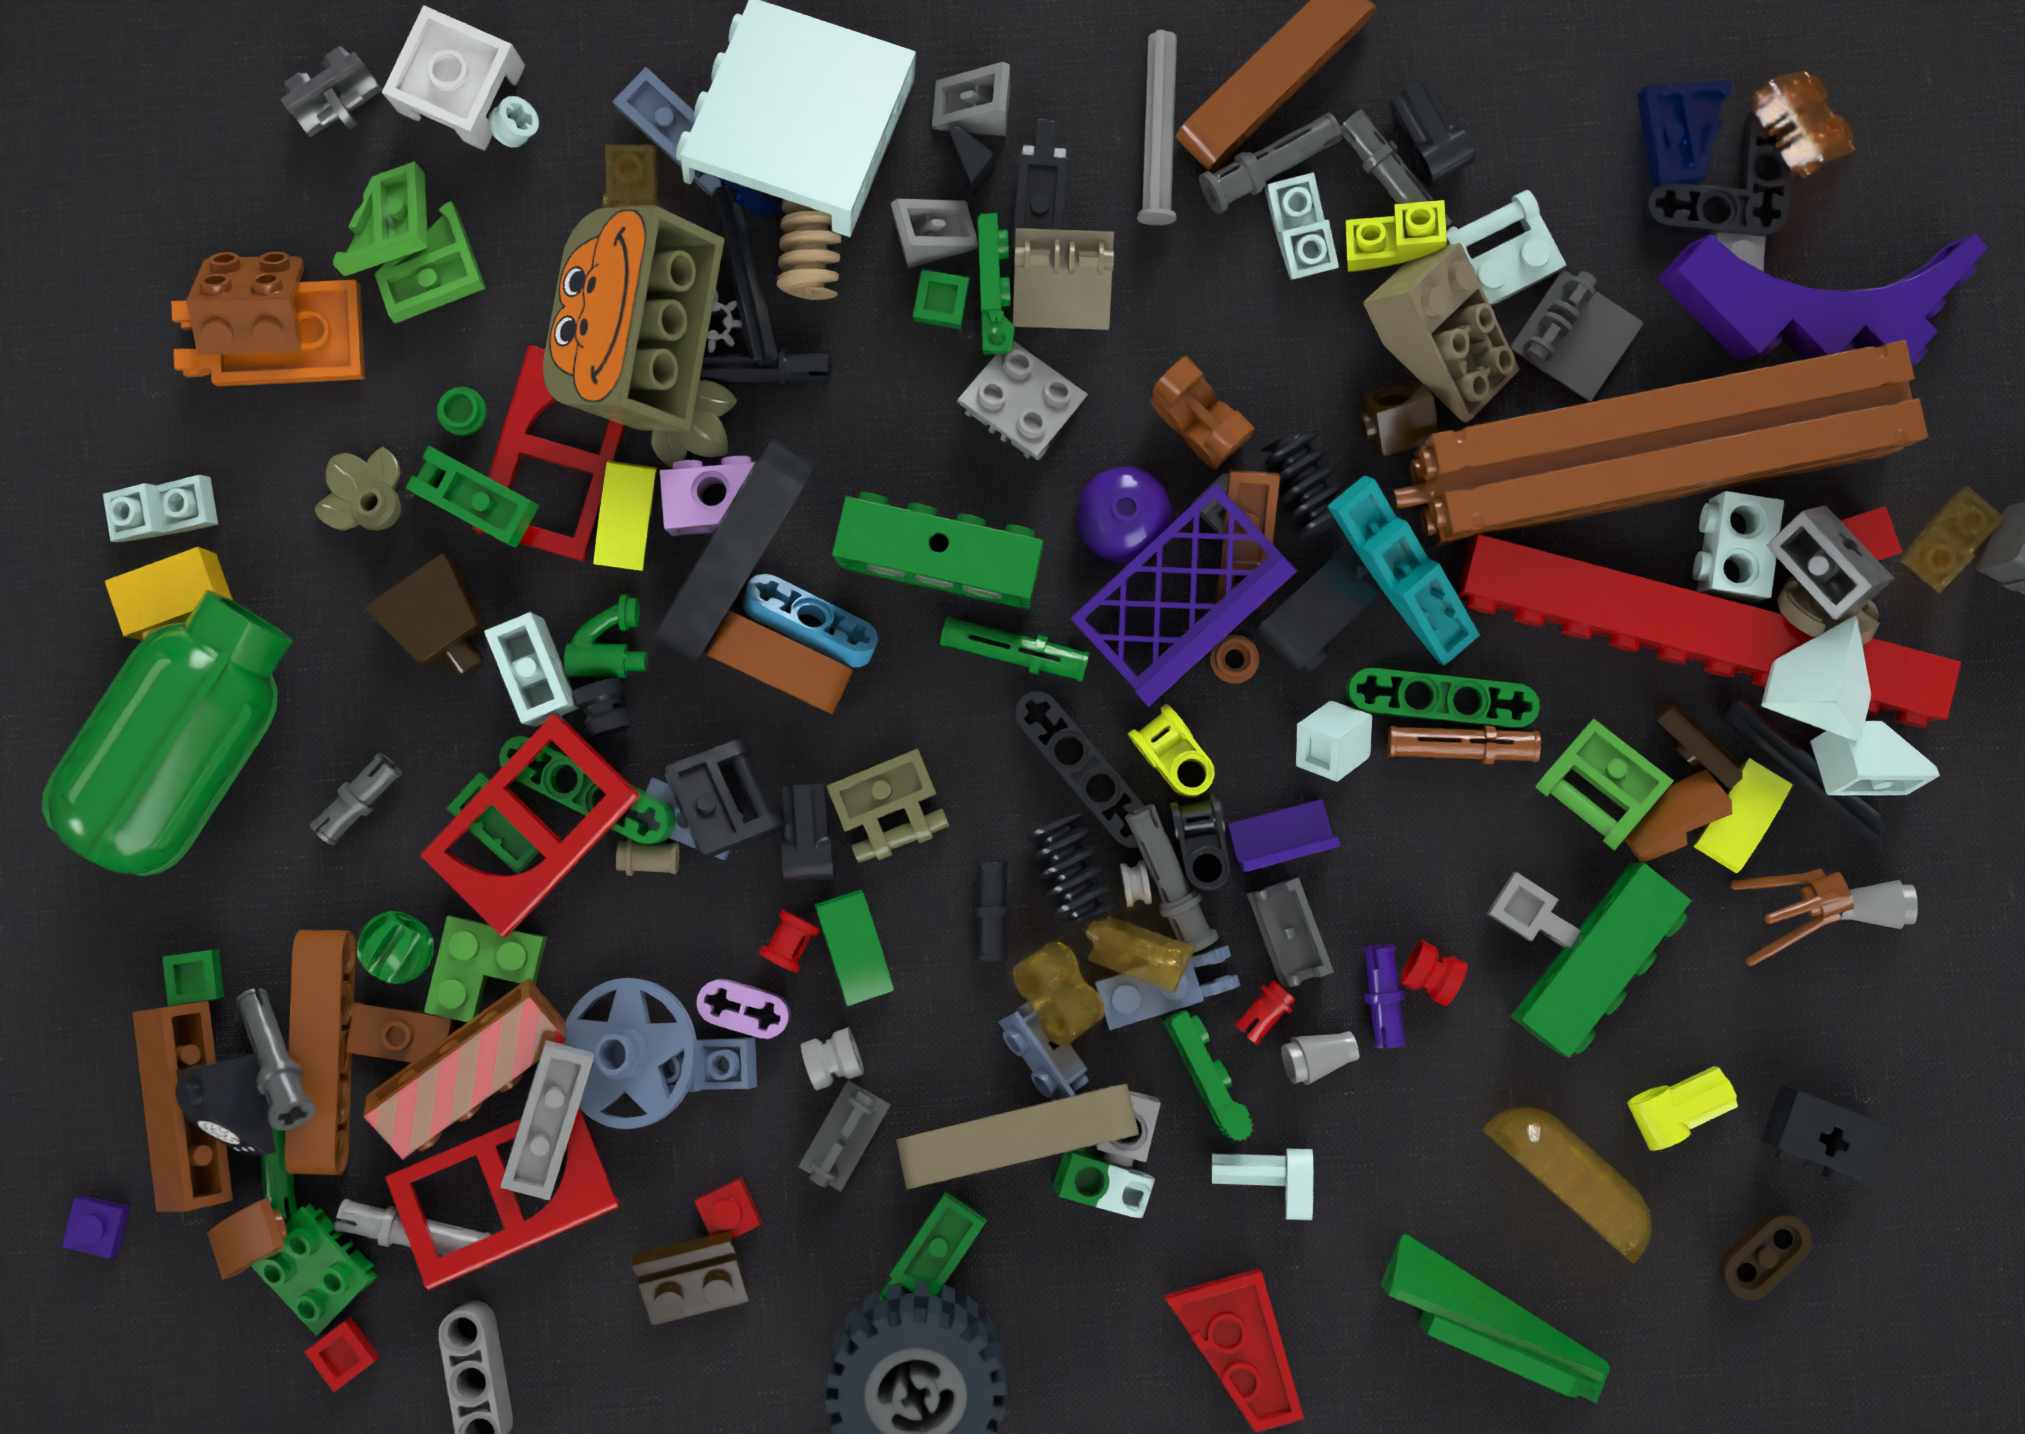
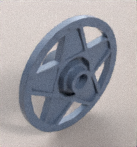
(632, 1052)

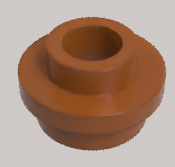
(1245, 648)

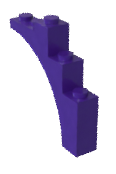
(1756, 311)

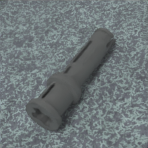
(1251, 171)
(1178, 900)
(278, 1074)

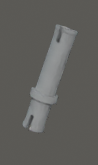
(388, 1227)

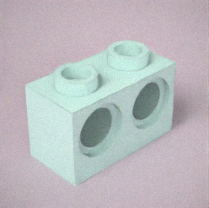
(1746, 550)

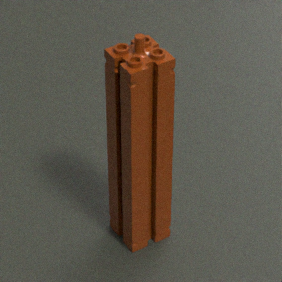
(1665, 444)

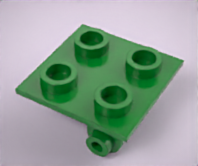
(314, 1271)

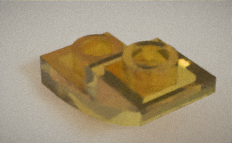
(630, 175)
(1951, 538)

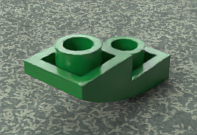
(854, 947)

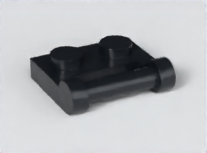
(709, 805)

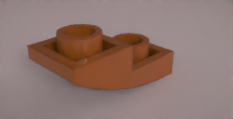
(1679, 810)
(247, 1238)

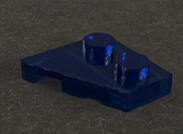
(1680, 128)

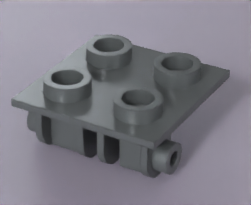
(1576, 334)

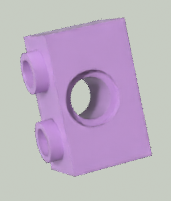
(684, 489)

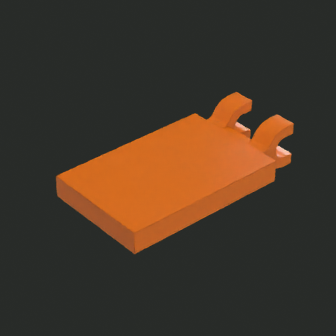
(330, 348)

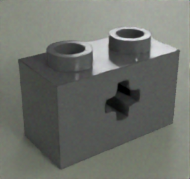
(1830, 562)

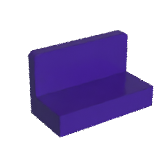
(1281, 836)

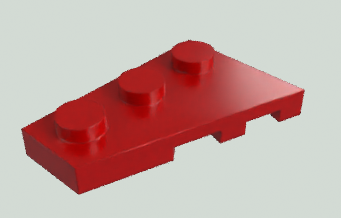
(1241, 1341)

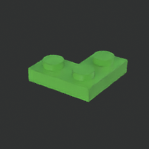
(471, 954)

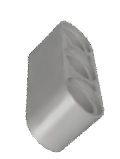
(480, 1353)

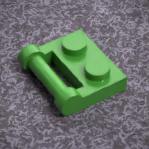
(1615, 772)

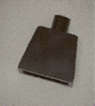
(434, 616)

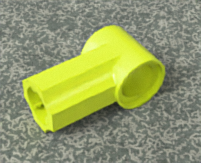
(1670, 1112)

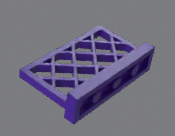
(1213, 625)

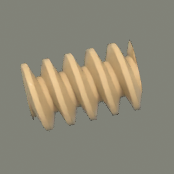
(806, 252)

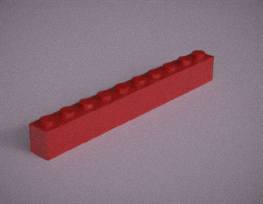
(1683, 624)

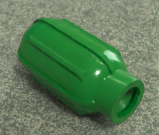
(167, 739)

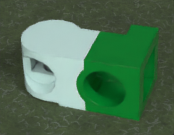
(1102, 1183)

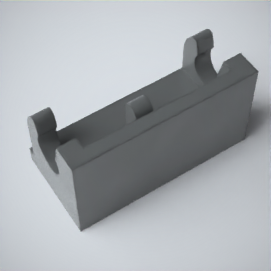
(1289, 932)

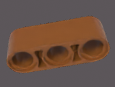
(779, 662)

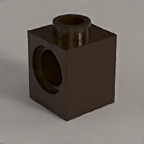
(1398, 416)

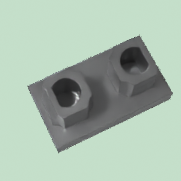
(331, 93)

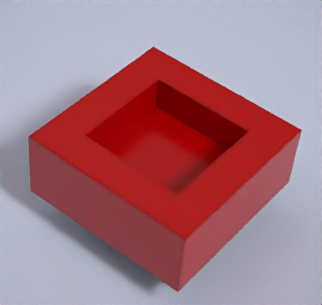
(729, 1209)
(342, 1354)

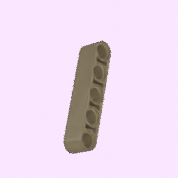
(1017, 1136)

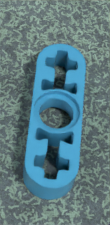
(835, 646)

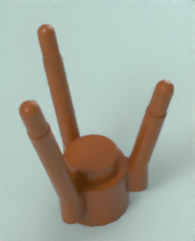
(1823, 897)

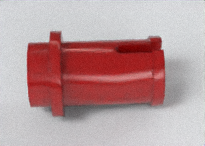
(1268, 1009)

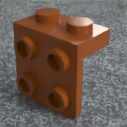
(246, 304)

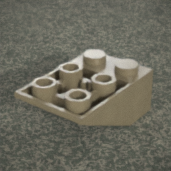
(1444, 330)

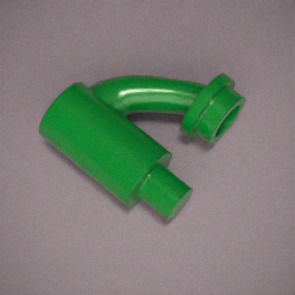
(595, 660)

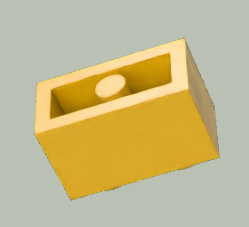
(164, 591)

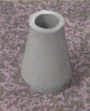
(1884, 904)
(1317, 1055)

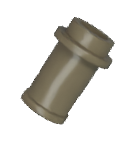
(655, 857)

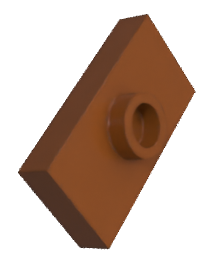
(395, 1032)

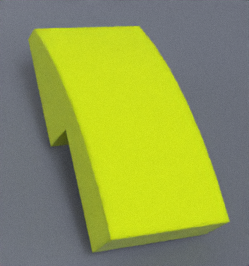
(1392, 240)
(624, 515)
(1754, 807)

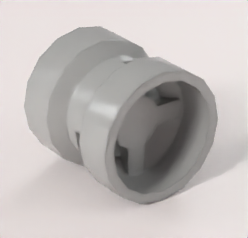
(835, 1057)

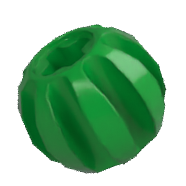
(395, 947)

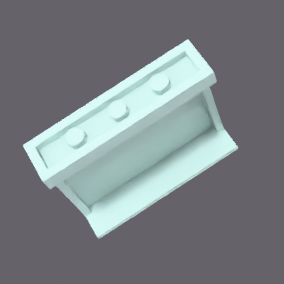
(799, 111)

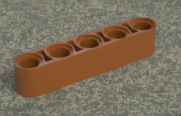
(1271, 78)
(318, 1041)

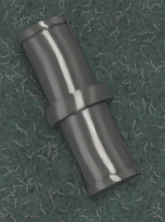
(355, 799)

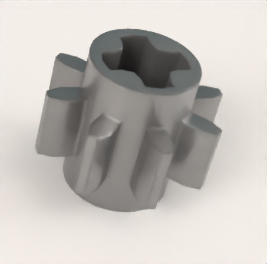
(726, 324)

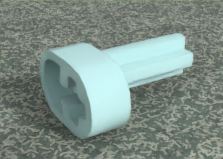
(1291, 1171)

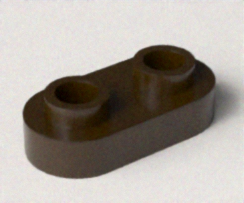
(1767, 1262)

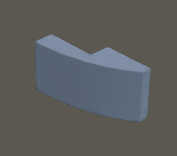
(720, 1065)

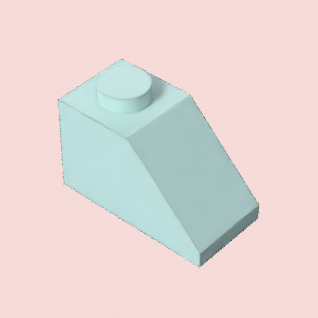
(1873, 765)

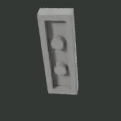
(547, 1120)

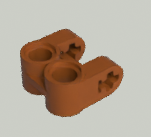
(1195, 412)

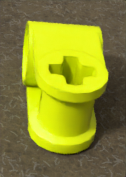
(1172, 751)

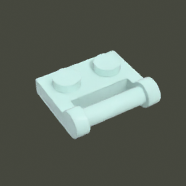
(1518, 261)

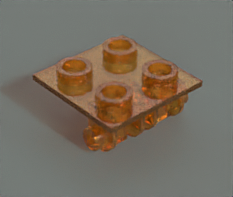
(1823, 134)

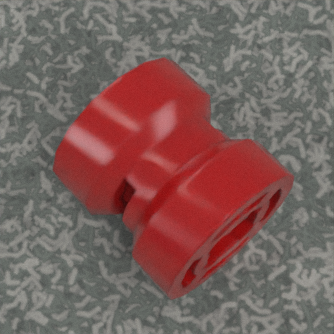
(1437, 975)

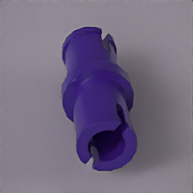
(1384, 996)

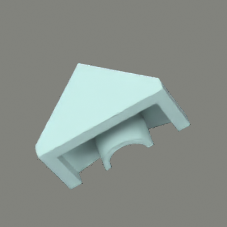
(1823, 682)

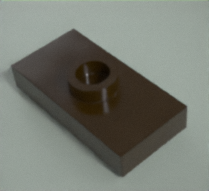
(1699, 745)

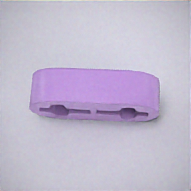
(741, 1020)

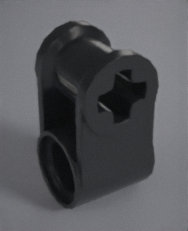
(1200, 839)

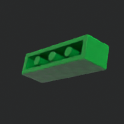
(1604, 957)

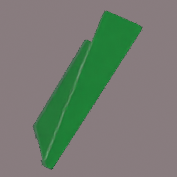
(1489, 1324)

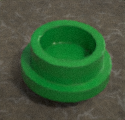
(462, 411)

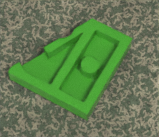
(388, 221)

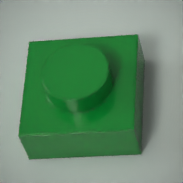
(941, 299)
(193, 977)

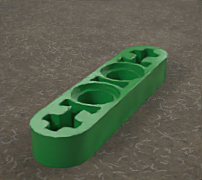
(1442, 693)
(585, 794)

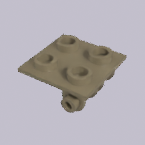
(1063, 278)

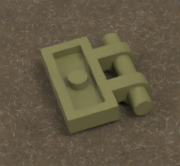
(884, 790)

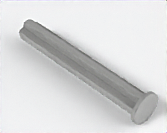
(1159, 130)

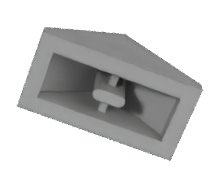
(974, 101)
(933, 229)

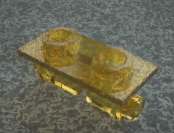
(1139, 952)

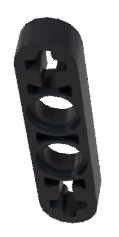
(1078, 774)

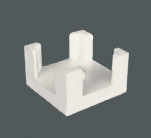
(451, 75)

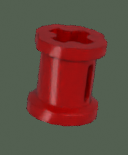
(789, 941)

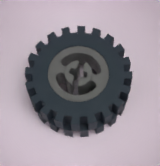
(946, 1352)

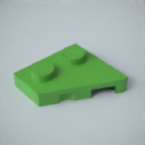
(433, 274)

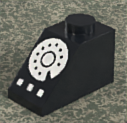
(226, 1103)

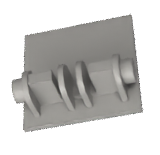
(1022, 400)

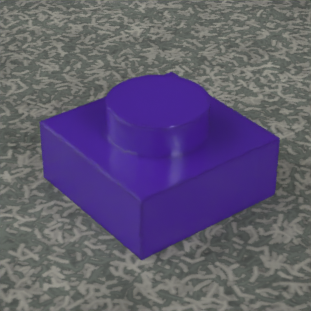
(96, 1226)

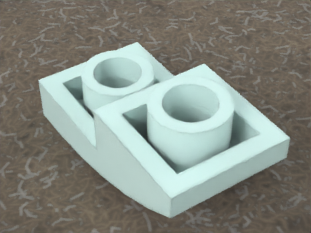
(1300, 226)
(160, 509)

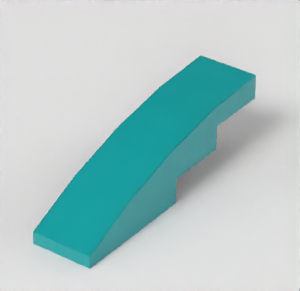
(1403, 570)

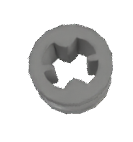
(1135, 883)

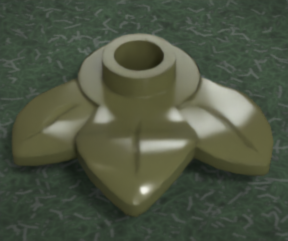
(706, 433)
(357, 487)

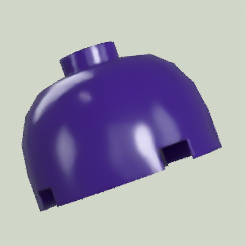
(1122, 513)

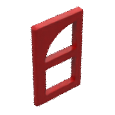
(527, 403)
(510, 898)
(580, 1198)

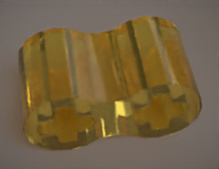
(1058, 993)

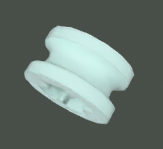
(506, 129)

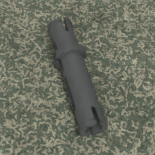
(1383, 161)

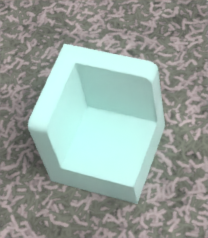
(1333, 740)

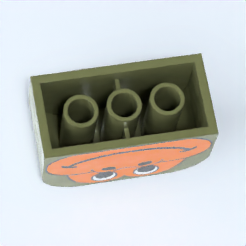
(633, 317)

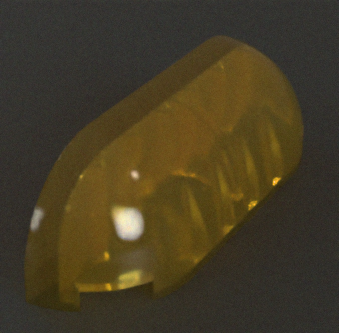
(1575, 1176)

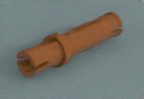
(1464, 744)

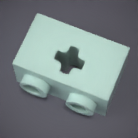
(531, 669)

